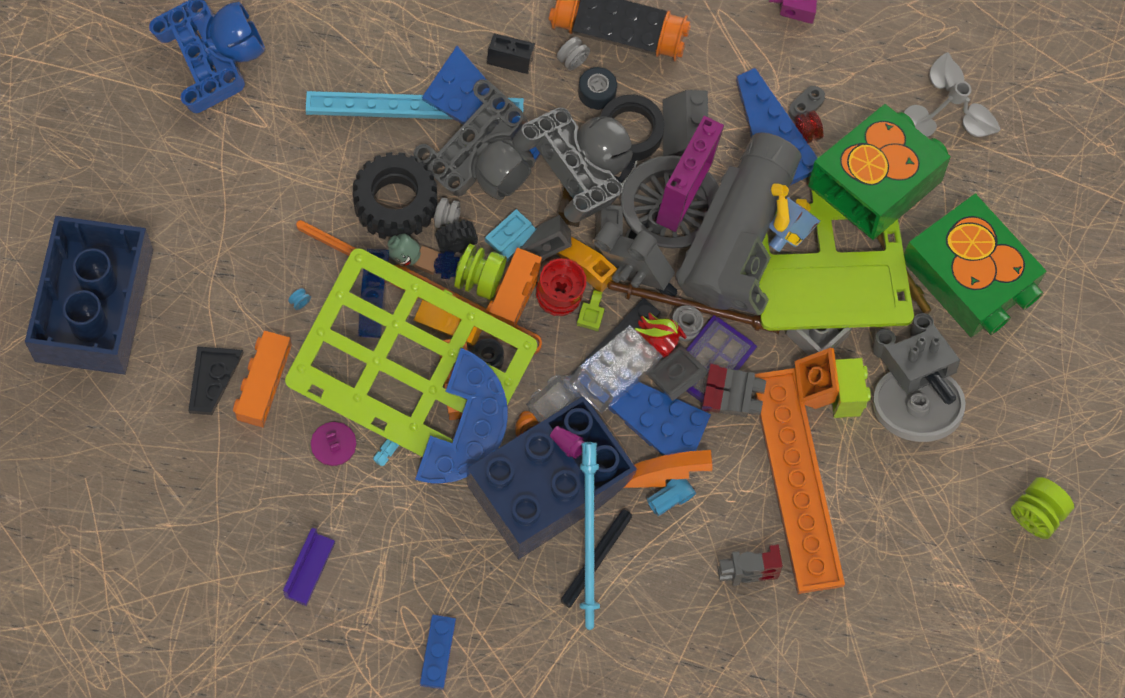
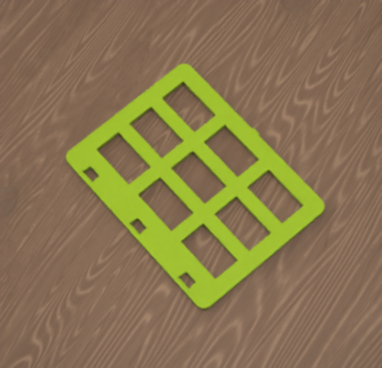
(355, 402)

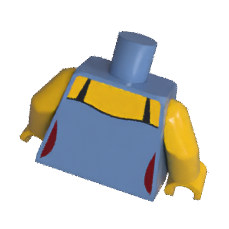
(792, 219)

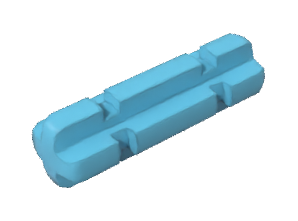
(387, 449)

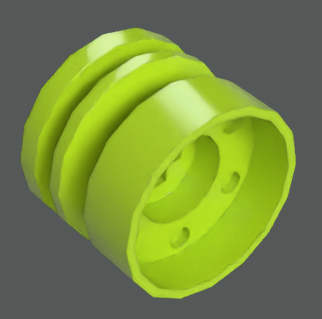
(476, 270)
(1042, 507)

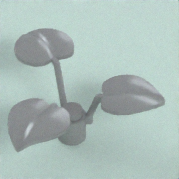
(948, 75)

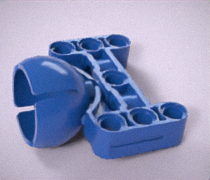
(223, 42)

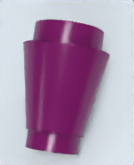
(567, 441)

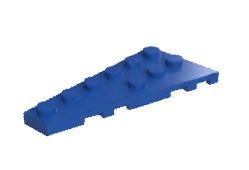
(453, 90)
(768, 116)
(660, 421)

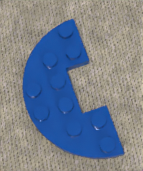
(480, 425)

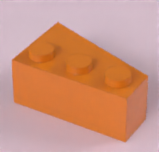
(516, 287)

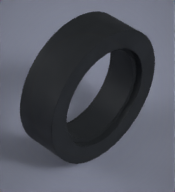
(648, 109)

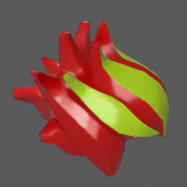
(660, 333)

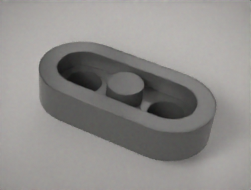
(807, 101)

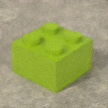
(852, 386)

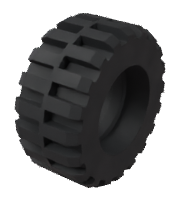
(394, 170)

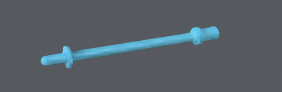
(589, 469)

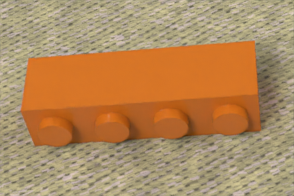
(263, 378)

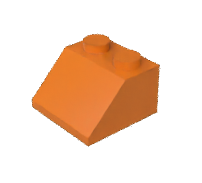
(817, 379)

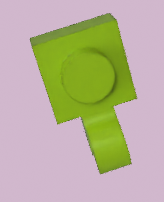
(591, 314)

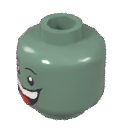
(403, 250)

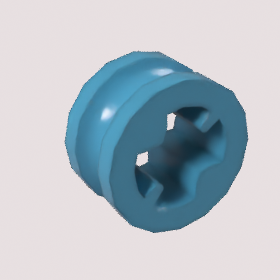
(299, 299)

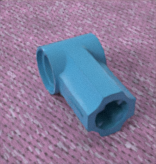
(675, 492)

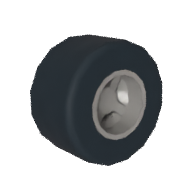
(597, 87)

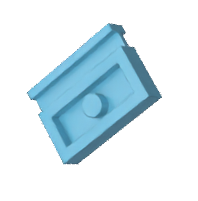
(510, 234)

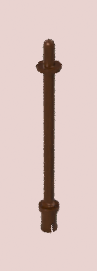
(754, 320)

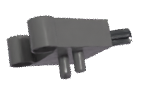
(636, 259)

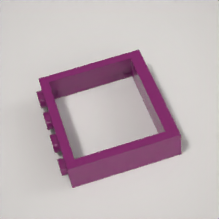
(689, 173)

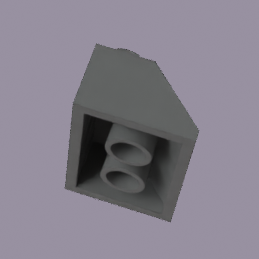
(681, 118)

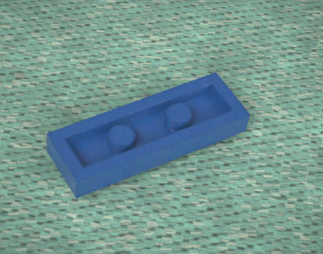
(437, 652)

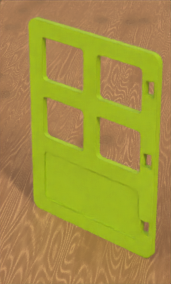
(836, 286)

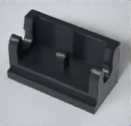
(510, 53)

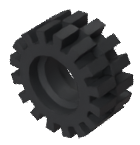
(456, 236)

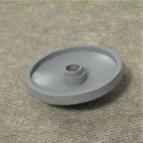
(920, 414)

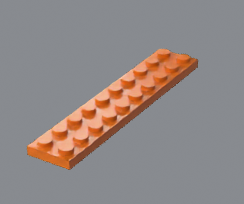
(798, 484)

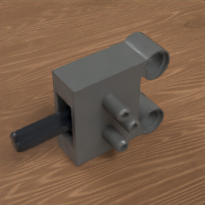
(919, 359)

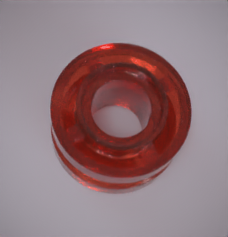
(810, 126)

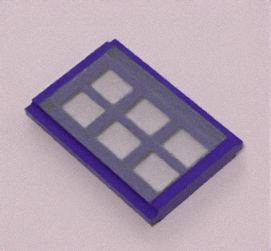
(721, 346)

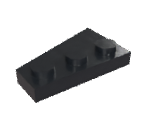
(211, 376)

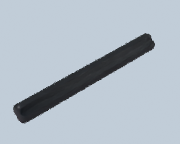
(599, 554)

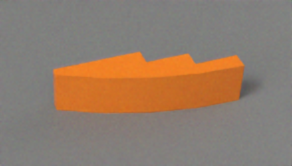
(673, 466)

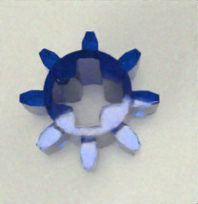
(446, 264)

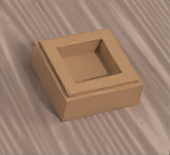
(426, 260)

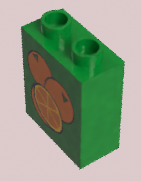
(879, 170)
(975, 267)

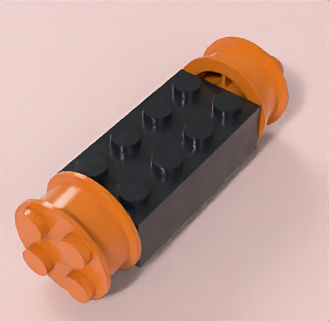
(623, 25)

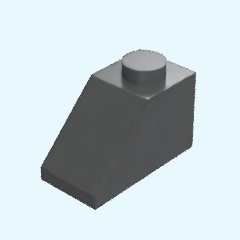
(549, 238)

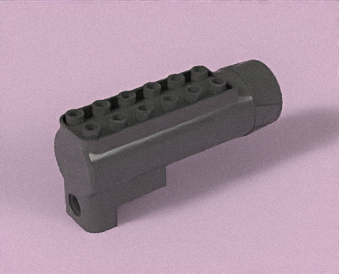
(728, 248)

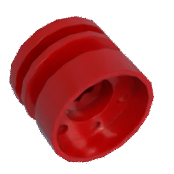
(560, 276)

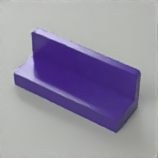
(308, 567)

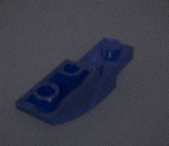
(373, 291)

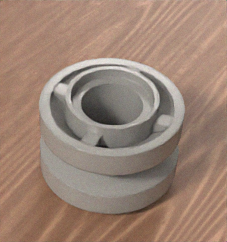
(573, 53)
(446, 212)
(693, 317)

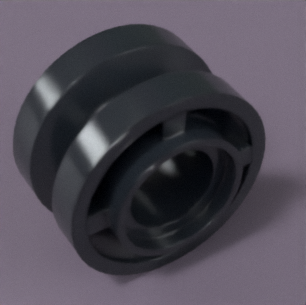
(492, 347)

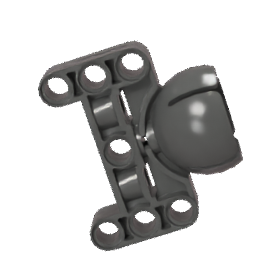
(489, 156)
(580, 157)

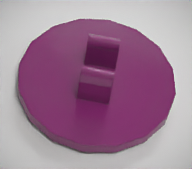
(333, 443)

